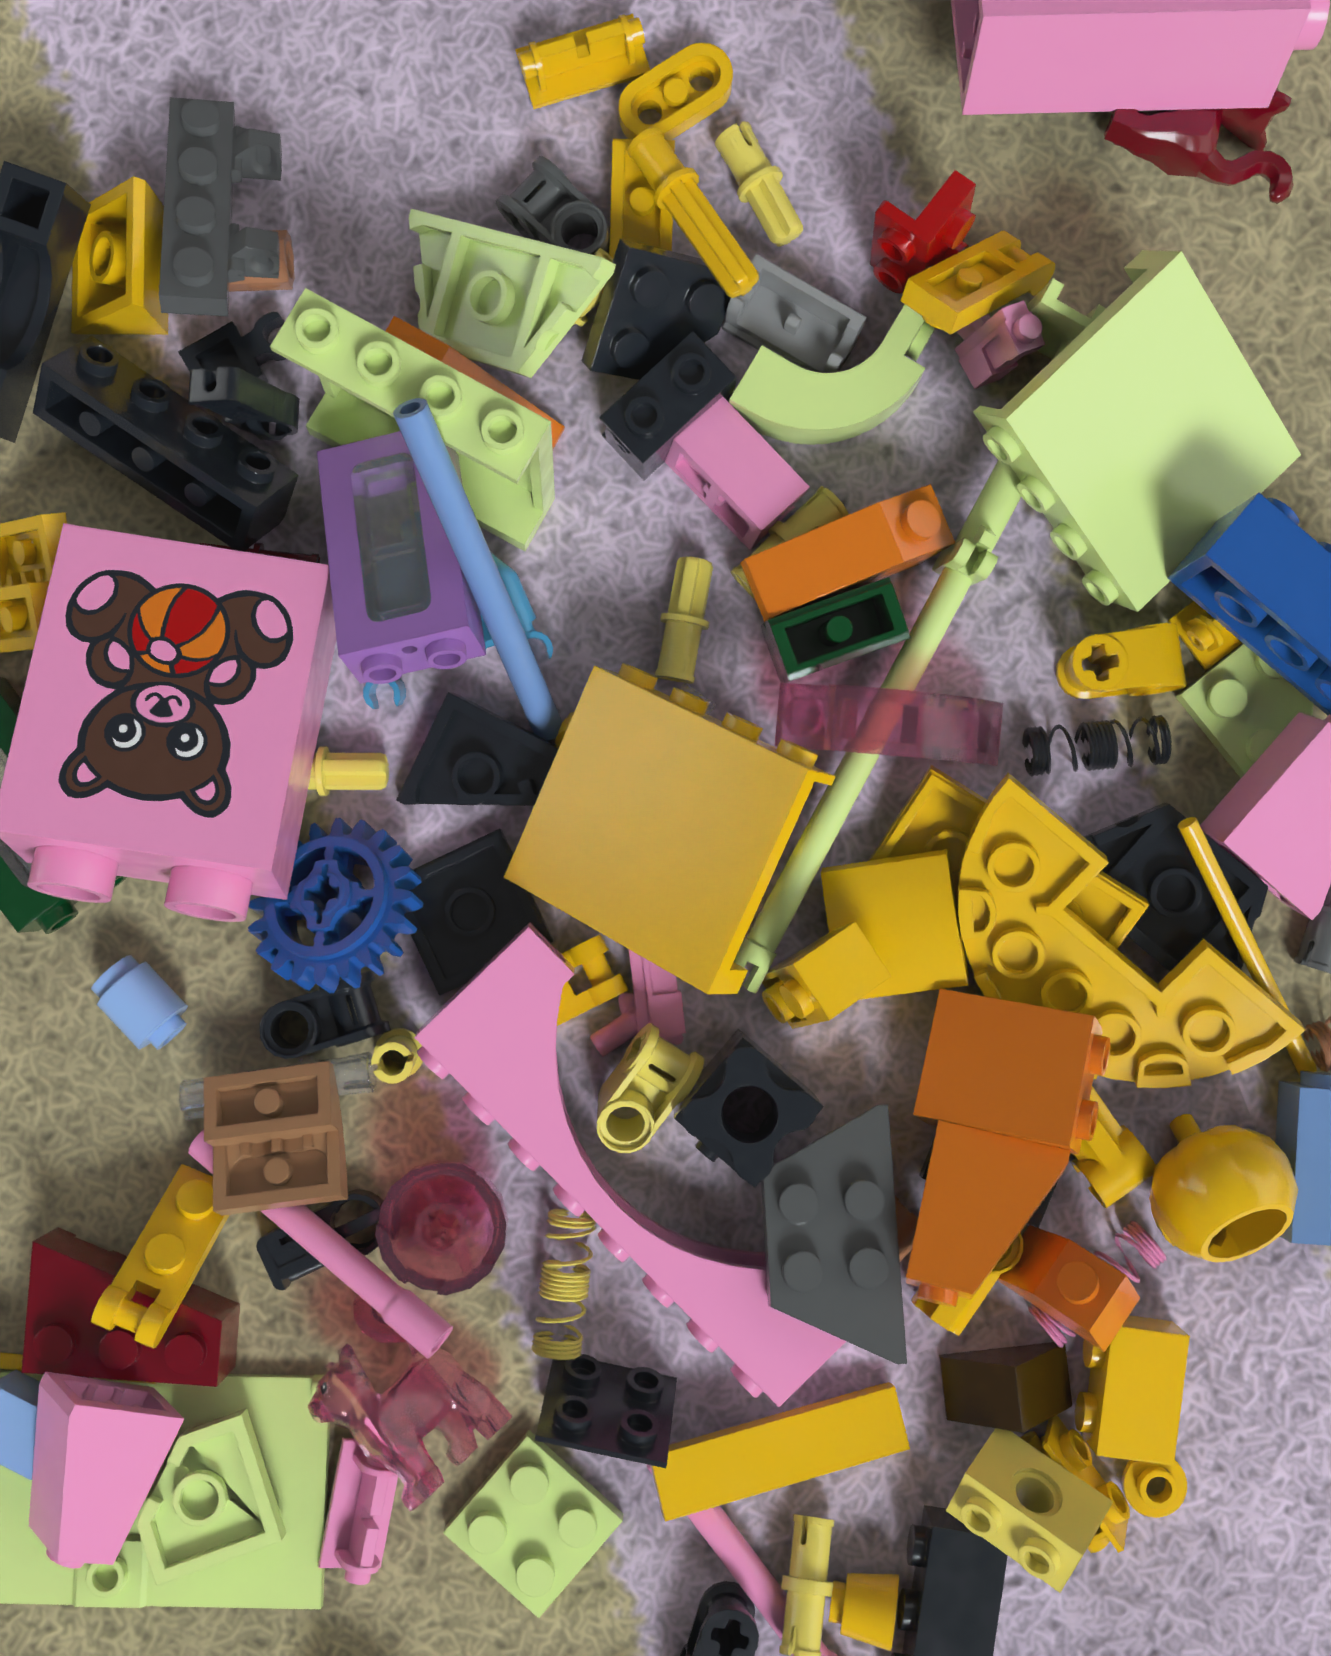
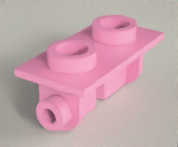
(357, 1515)

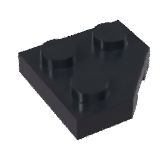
(651, 308)

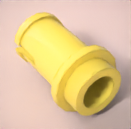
(403, 1042)

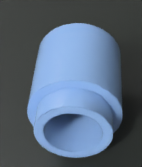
(140, 1003)

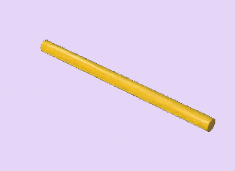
(1239, 929)

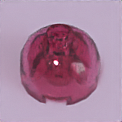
(424, 1244)

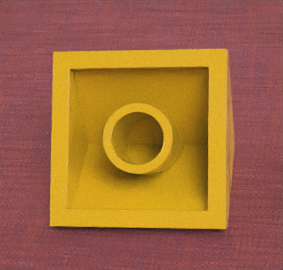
(120, 264)

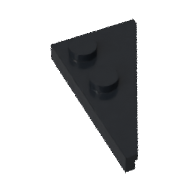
(477, 760)

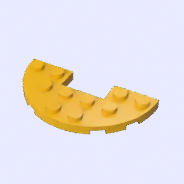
(1034, 950)

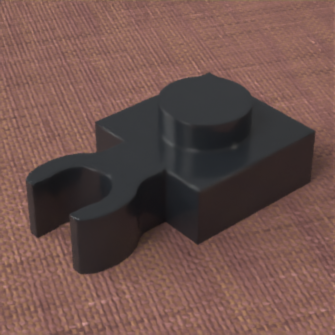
(230, 349)

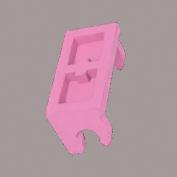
(735, 472)

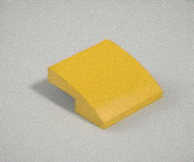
(26, 567)
(907, 916)

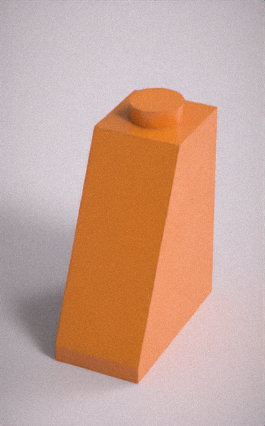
(974, 1207)

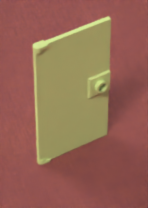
(271, 1577)

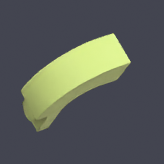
(835, 406)

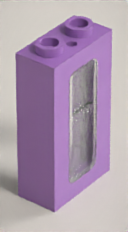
(391, 565)

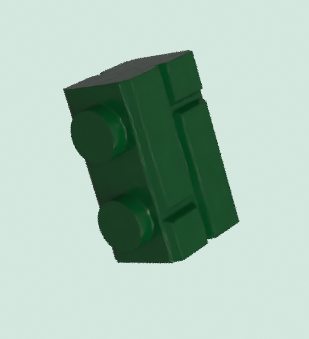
(835, 630)

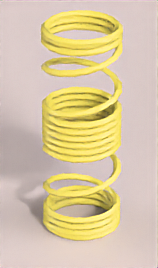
(564, 1288)

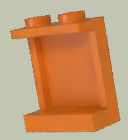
(1012, 1069)

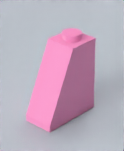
(1281, 816)
(94, 1463)

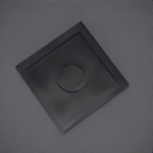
(469, 910)

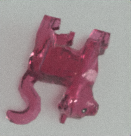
(422, 1398)

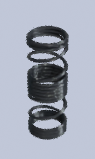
(1101, 741)

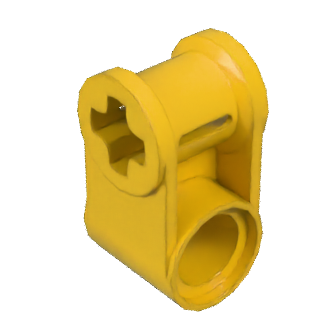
(1131, 662)

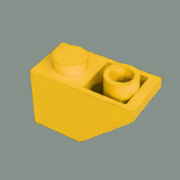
(823, 978)

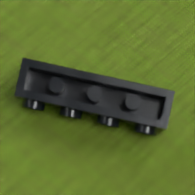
(164, 443)

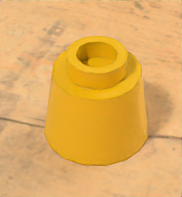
(866, 1607)

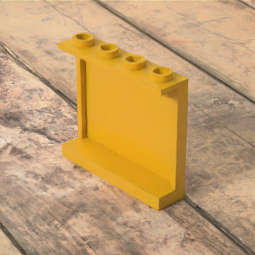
(663, 824)

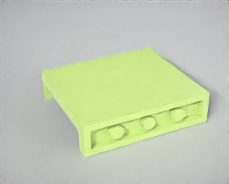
(369, 373)
(1141, 433)

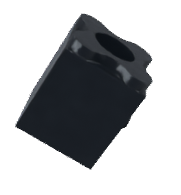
(735, 1066)

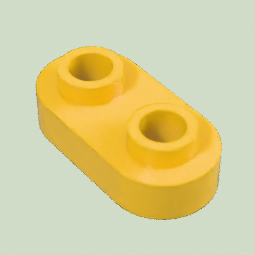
(671, 94)

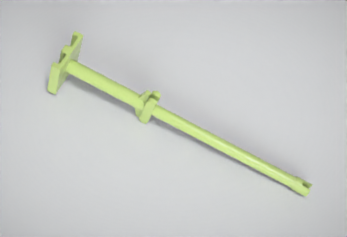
(959, 568)

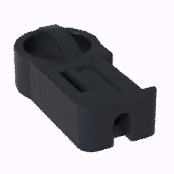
(245, 401)
(289, 1261)

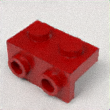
(909, 245)

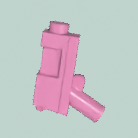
(998, 342)
(653, 1001)

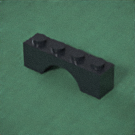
(37, 248)

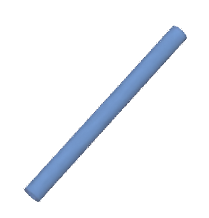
(477, 564)

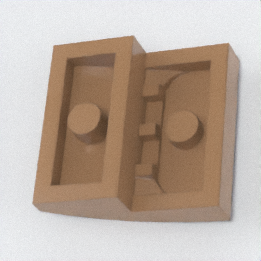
(275, 1138)

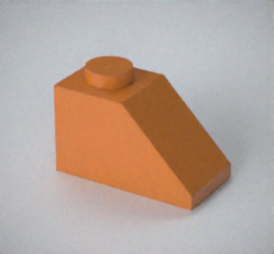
(1072, 1286)

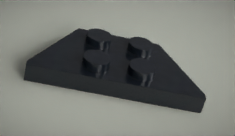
(1156, 863)

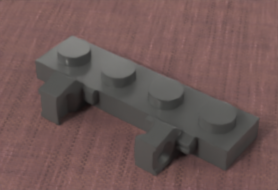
(199, 241)

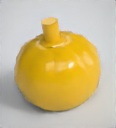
(1222, 1191)

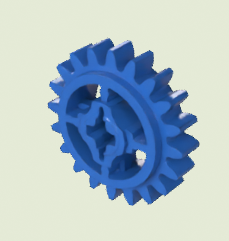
(348, 920)

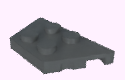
(837, 1236)

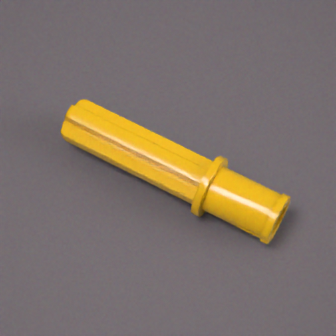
(679, 194)

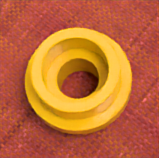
(1135, 1481)

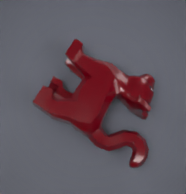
(1187, 143)

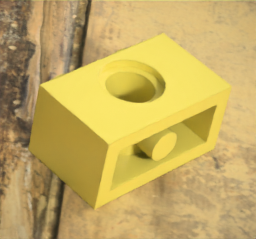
(1029, 1507)

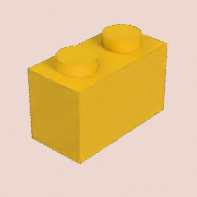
(1135, 1392)

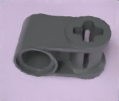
(553, 210)

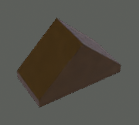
(1006, 1386)

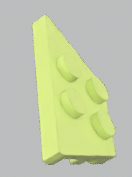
(499, 292)

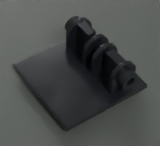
(608, 1410)

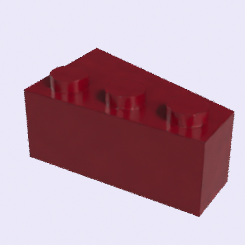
(61, 1339)

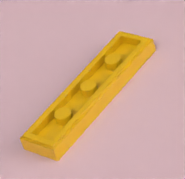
(780, 1450)

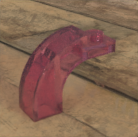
(890, 722)

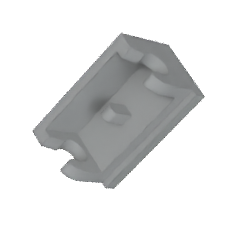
(794, 320)

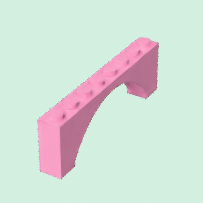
(502, 1051)

